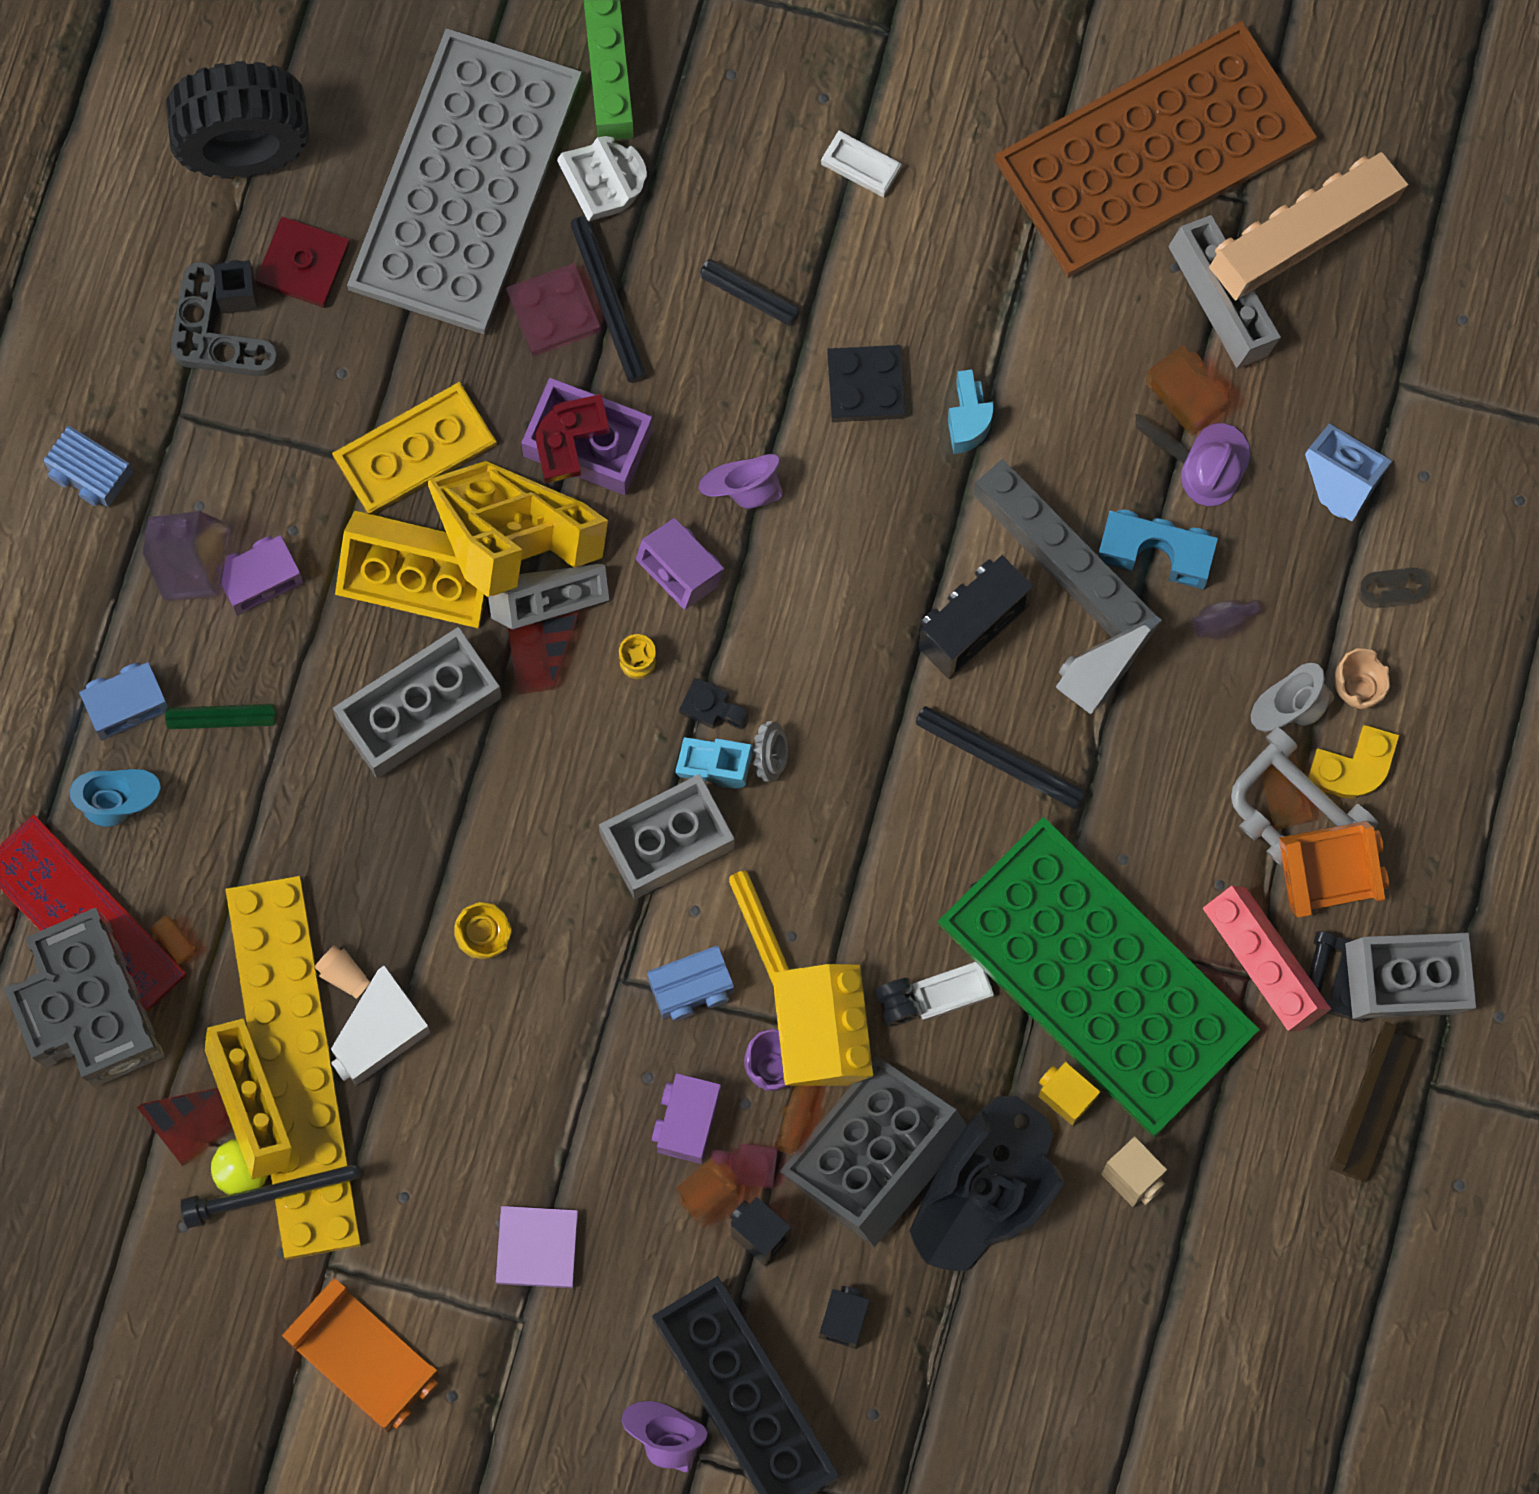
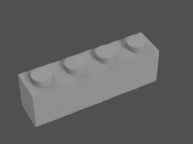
(1239, 323)

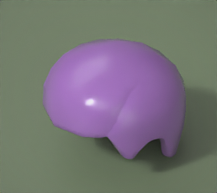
(764, 1061)

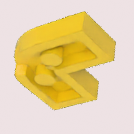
(1358, 775)

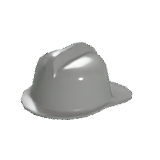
(1295, 699)

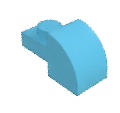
(971, 420)
(717, 762)

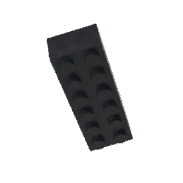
(743, 1393)

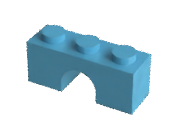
(1188, 551)

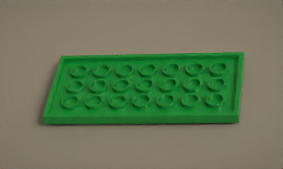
(1098, 976)

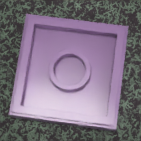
(536, 1247)

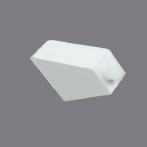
(377, 1030)

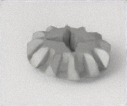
(770, 751)

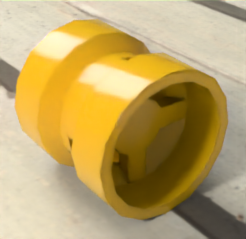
(639, 649)

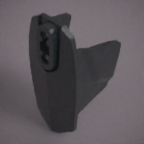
(982, 1198)

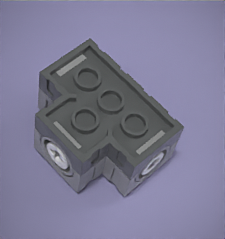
(83, 1002)

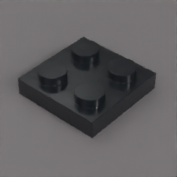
(866, 383)

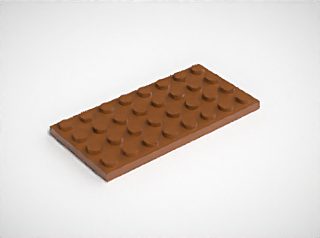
(1154, 149)

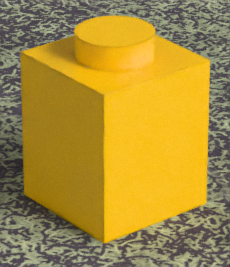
(1067, 1092)

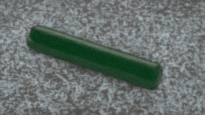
(220, 716)

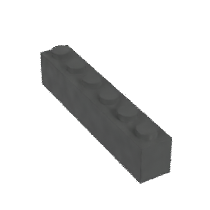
(1060, 550)

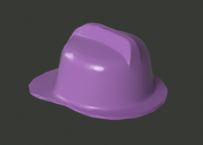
(1215, 464)
(746, 481)
(665, 1433)

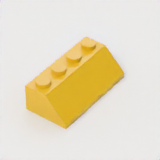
(406, 570)

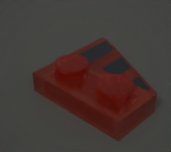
(540, 651)
(188, 1121)

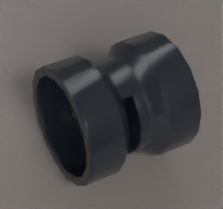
(898, 1004)

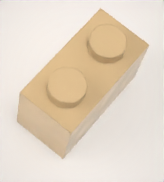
(1135, 1173)

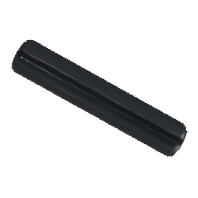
(749, 292)

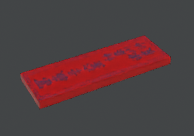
(55, 886)

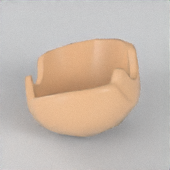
(1361, 679)

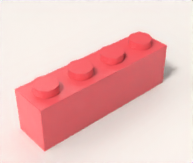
(1266, 958)

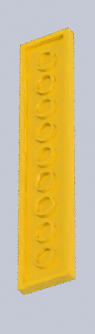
(294, 1053)

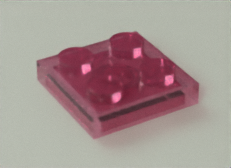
(553, 309)

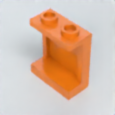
(1333, 867)

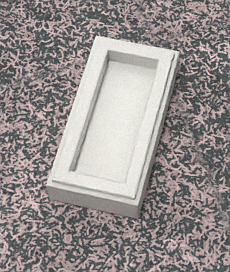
(861, 164)
(952, 991)

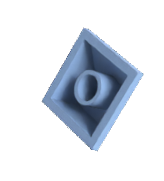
(1344, 471)

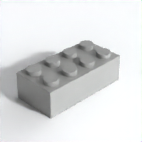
(417, 702)

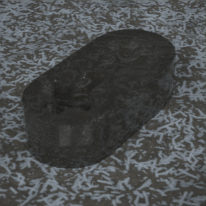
(1395, 596)

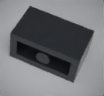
(759, 1230)

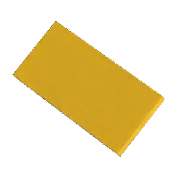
(414, 448)

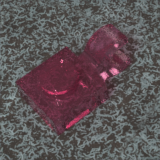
(752, 1165)

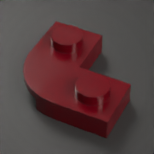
(560, 429)

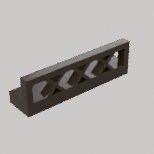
(1373, 1103)

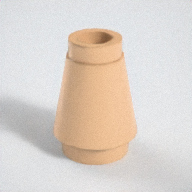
(342, 971)

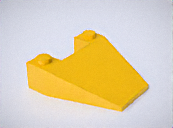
(505, 518)

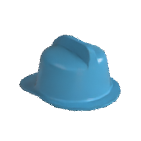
(113, 795)

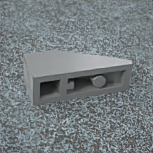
(549, 594)
(1098, 670)

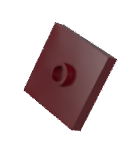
(302, 262)

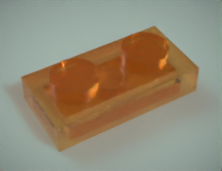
(1285, 800)

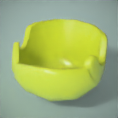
(231, 1171)

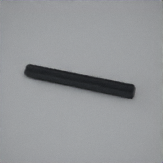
(608, 299)
(1000, 757)

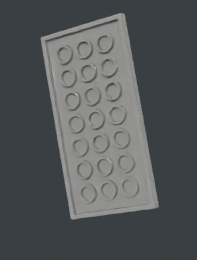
(464, 181)

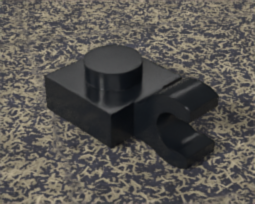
(708, 704)

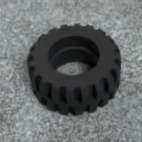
(237, 119)

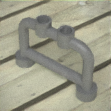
(1277, 753)

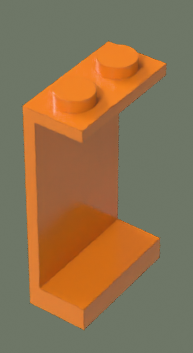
(361, 1356)

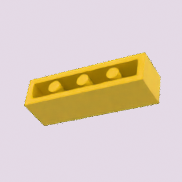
(247, 1098)

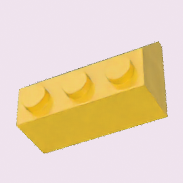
(822, 1025)

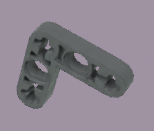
(206, 342)

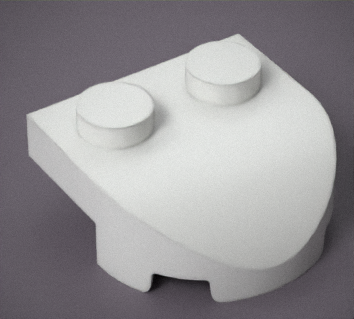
(604, 176)

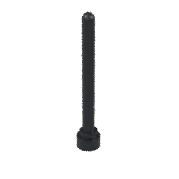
(198, 1210)

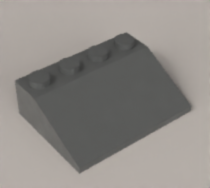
(875, 1151)

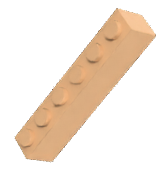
(1307, 225)

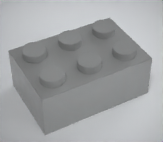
(667, 836)
(1410, 975)

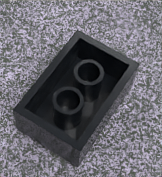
(974, 615)

